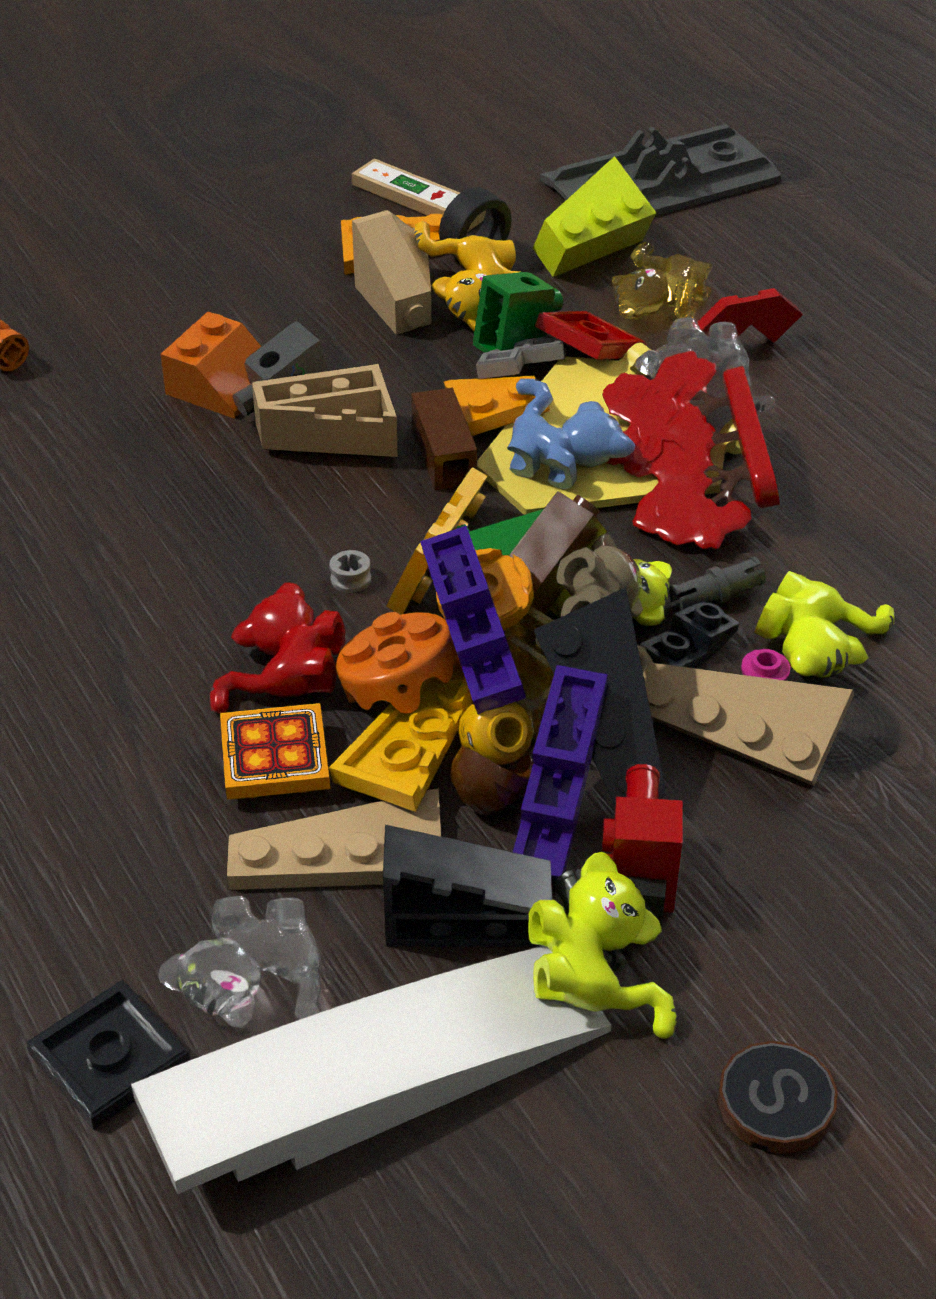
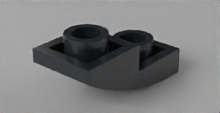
(693, 636)

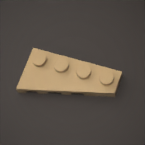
(758, 718)
(325, 848)

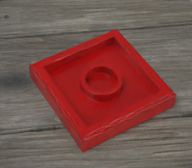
(587, 333)

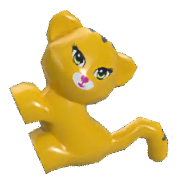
(478, 256)

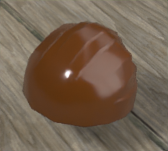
(486, 785)

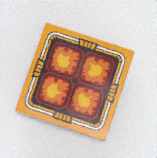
(274, 751)

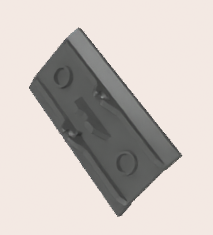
(679, 169)

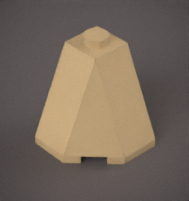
(392, 271)

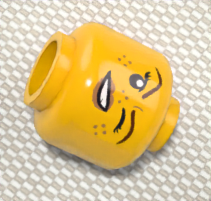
(497, 734)

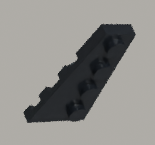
(604, 641)

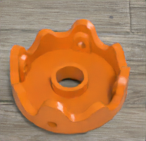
(396, 653)

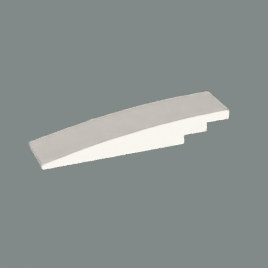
(355, 1070)

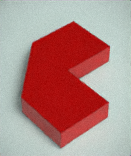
(767, 312)

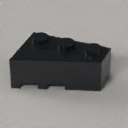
(458, 892)

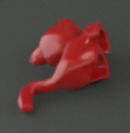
(300, 646)

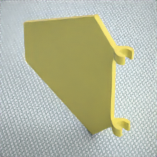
(605, 485)

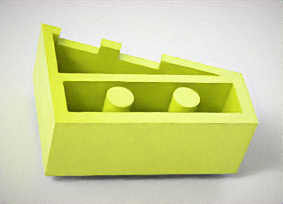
(594, 221)

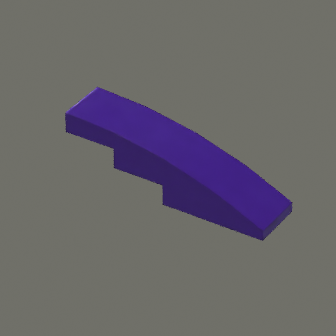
(472, 620)
(561, 766)

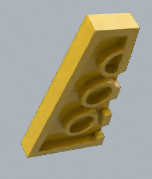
(414, 580)
(404, 750)

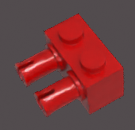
(646, 832)

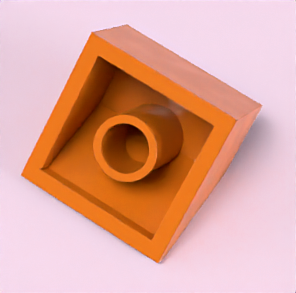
(208, 363)

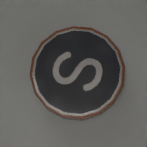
(777, 1096)

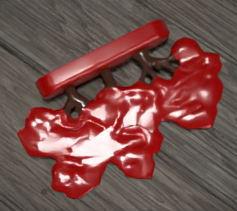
(676, 447)

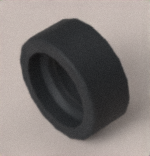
(467, 207)

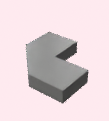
(510, 362)

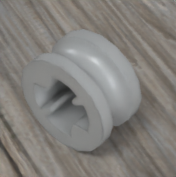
(350, 580)

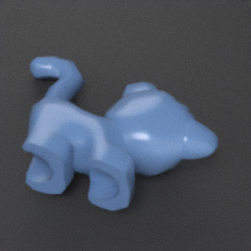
(585, 438)

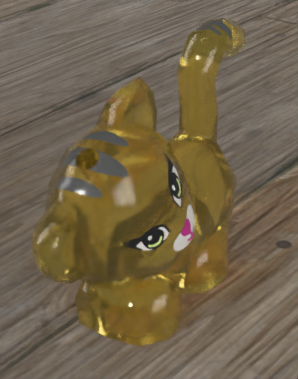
(661, 283)

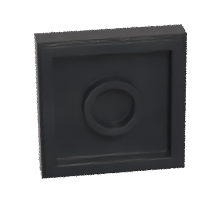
(104, 1050)

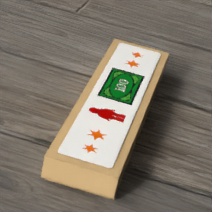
(406, 189)

